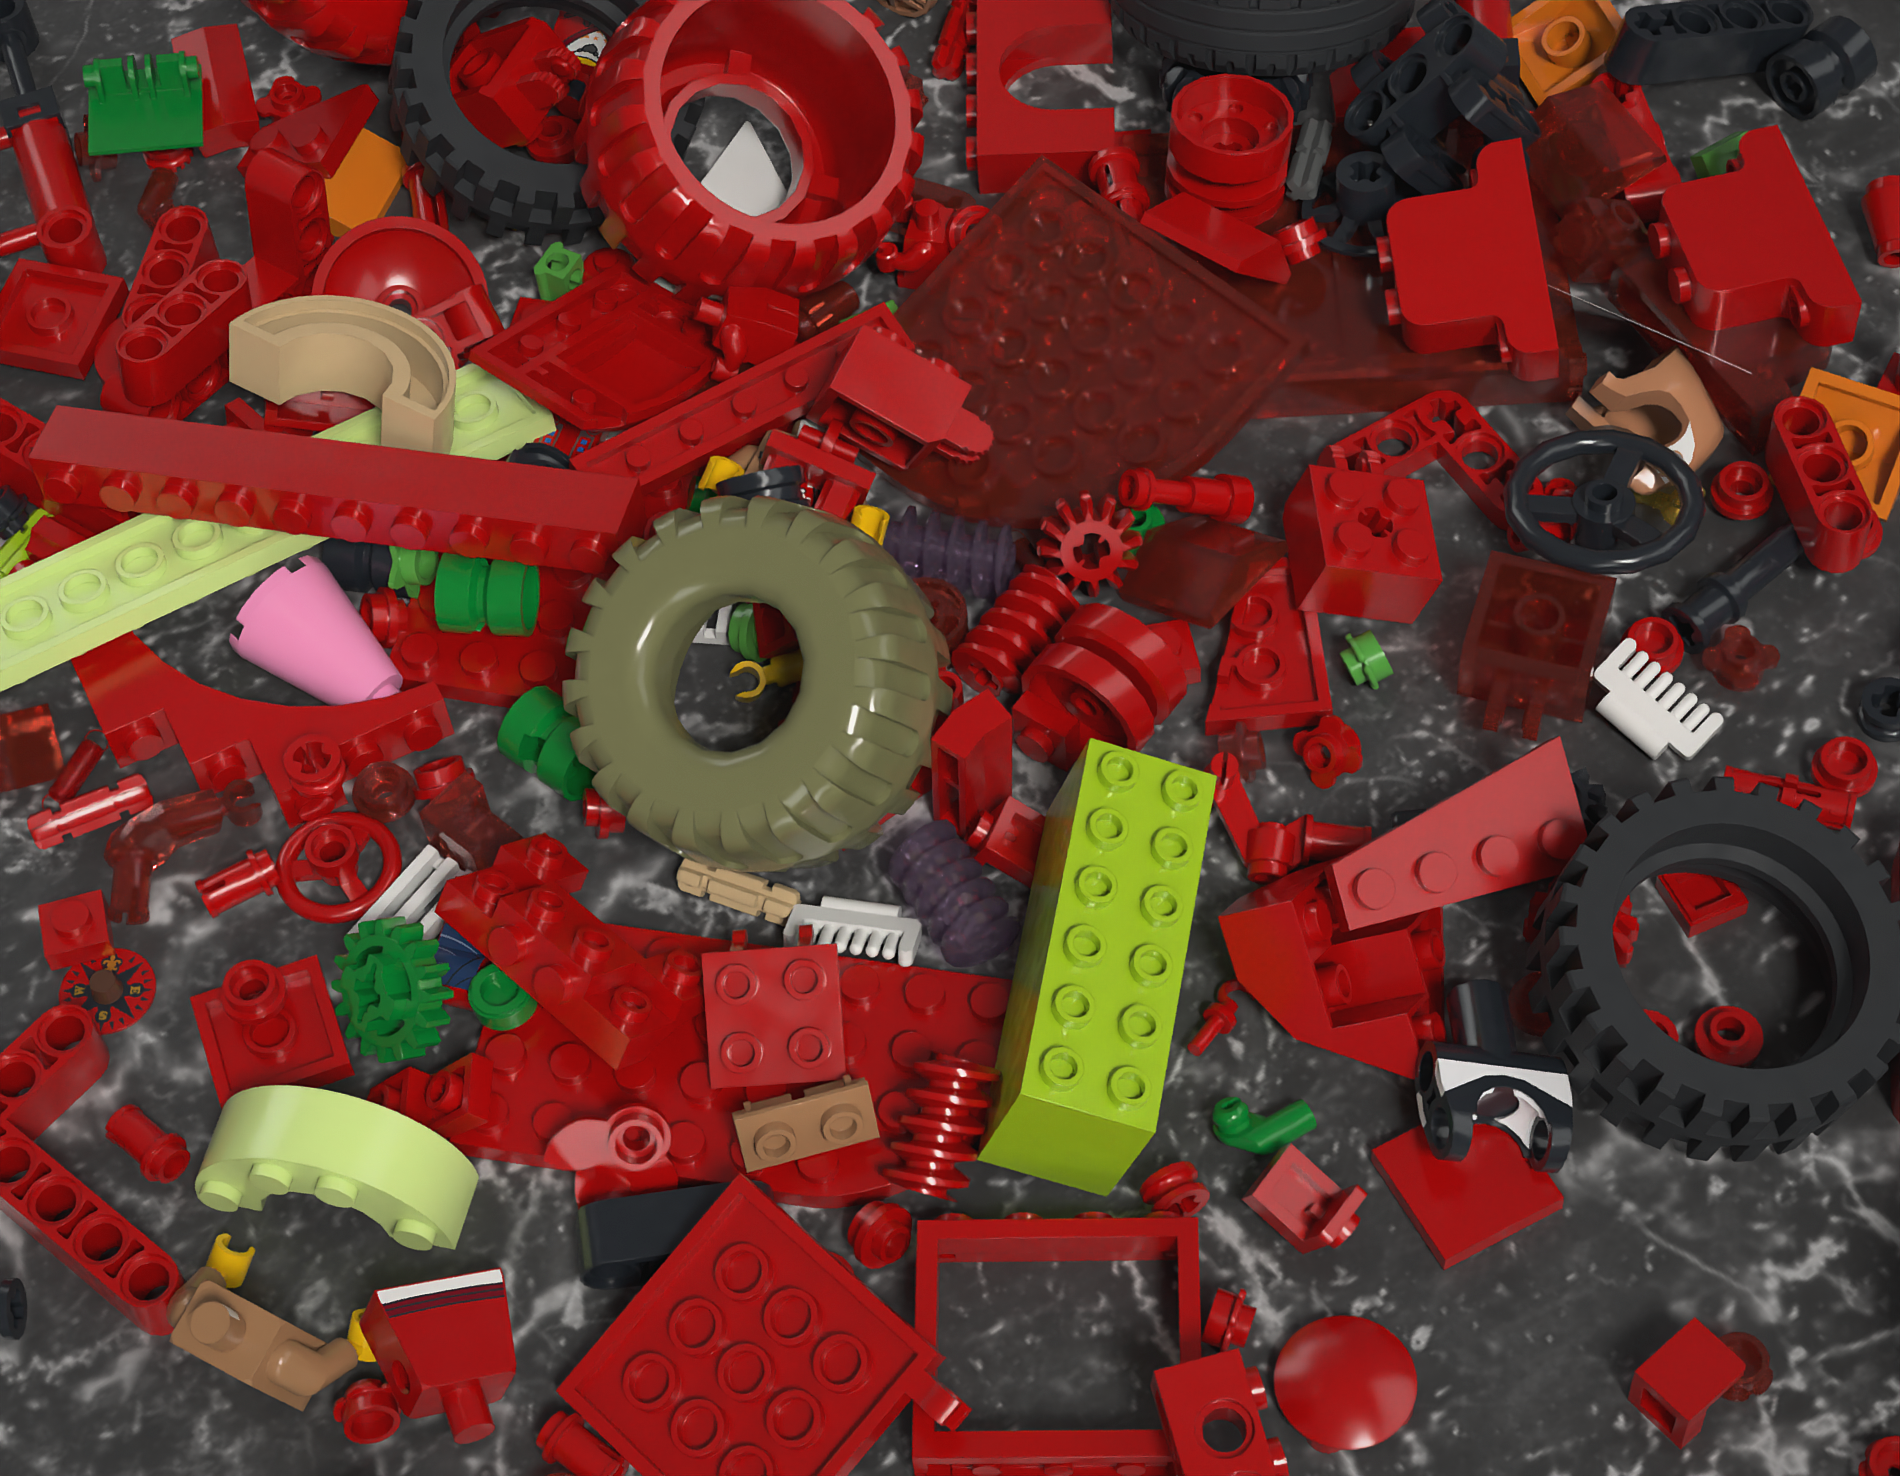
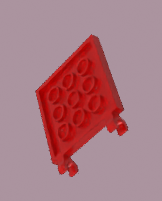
(754, 1356)

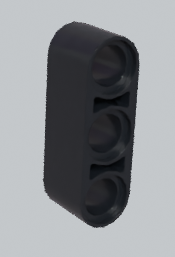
(632, 1236)

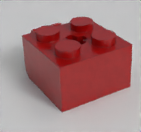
(512, 80)
(899, 403)
(1360, 540)

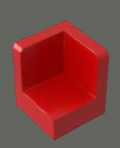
(1684, 1381)

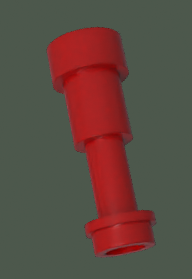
(1222, 498)

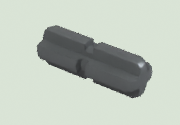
(1307, 162)

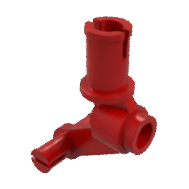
(1272, 848)

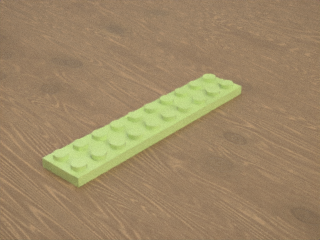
(164, 562)

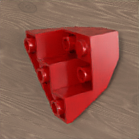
(1348, 992)

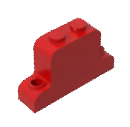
(1755, 247)
(1473, 268)

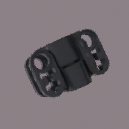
(1414, 99)

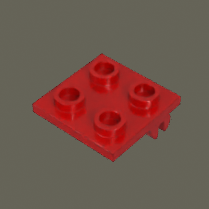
(773, 1013)

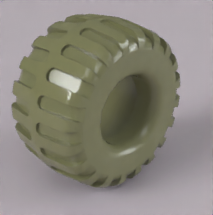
(851, 733)

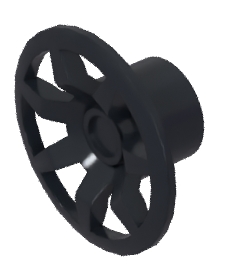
(1362, 196)

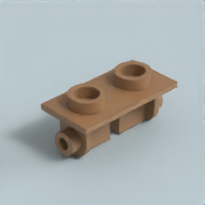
(794, 1129)

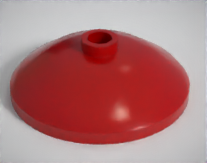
(398, 263)

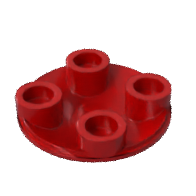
(1345, 1383)

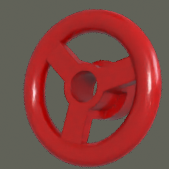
(333, 838)

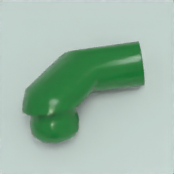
(1259, 1133)

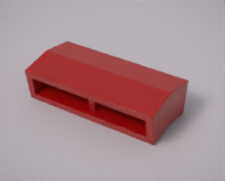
(228, 97)
(971, 761)

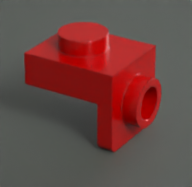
(1304, 1202)

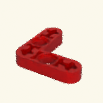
(1435, 441)

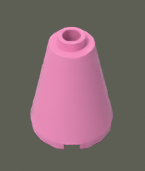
(314, 638)

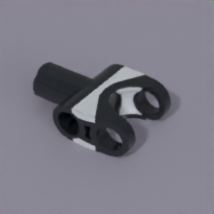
(1491, 1083)

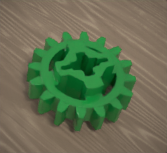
(390, 985)

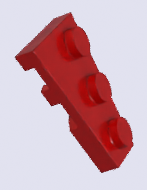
(1271, 662)

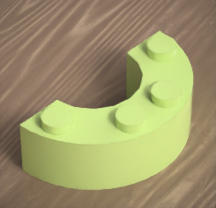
(344, 1155)

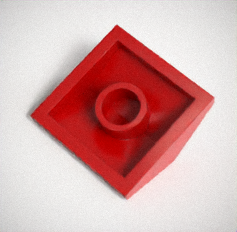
(1219, 237)

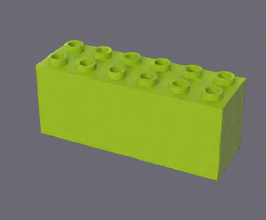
(1099, 969)

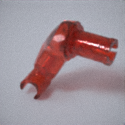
(158, 832)

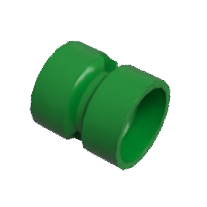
(479, 593)
(539, 741)

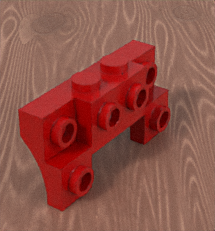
(569, 958)

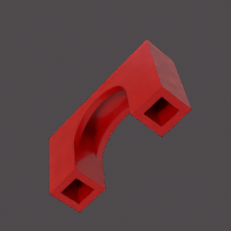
(1011, 42)

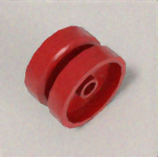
(1108, 676)

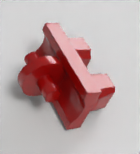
(826, 466)

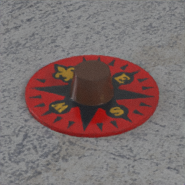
(111, 989)

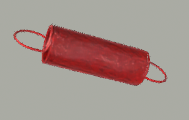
(76, 771)

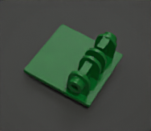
(144, 106)

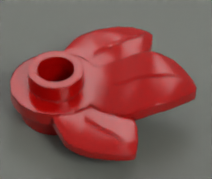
(608, 1161)

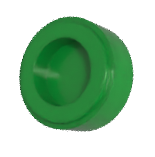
(499, 1000)

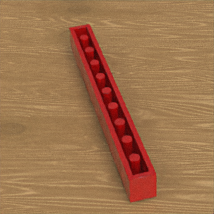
(338, 489)

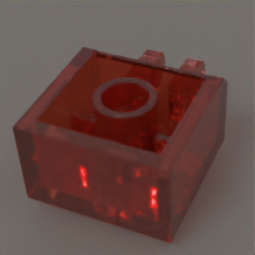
(1534, 640)

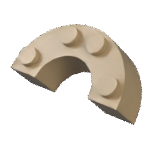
(351, 349)

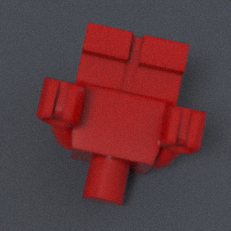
(923, 244)
(748, 326)

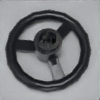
(1601, 513)

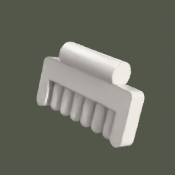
(1641, 716)
(860, 923)

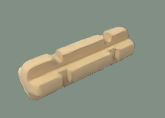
(738, 891)

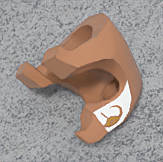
(1658, 403)

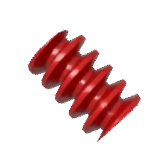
(1014, 631)
(941, 1125)

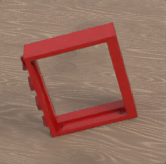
(1035, 1239)

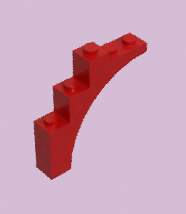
(227, 738)

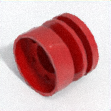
(1230, 145)

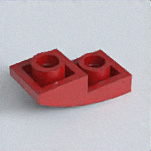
(446, 1101)

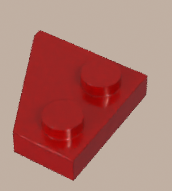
(318, 133)

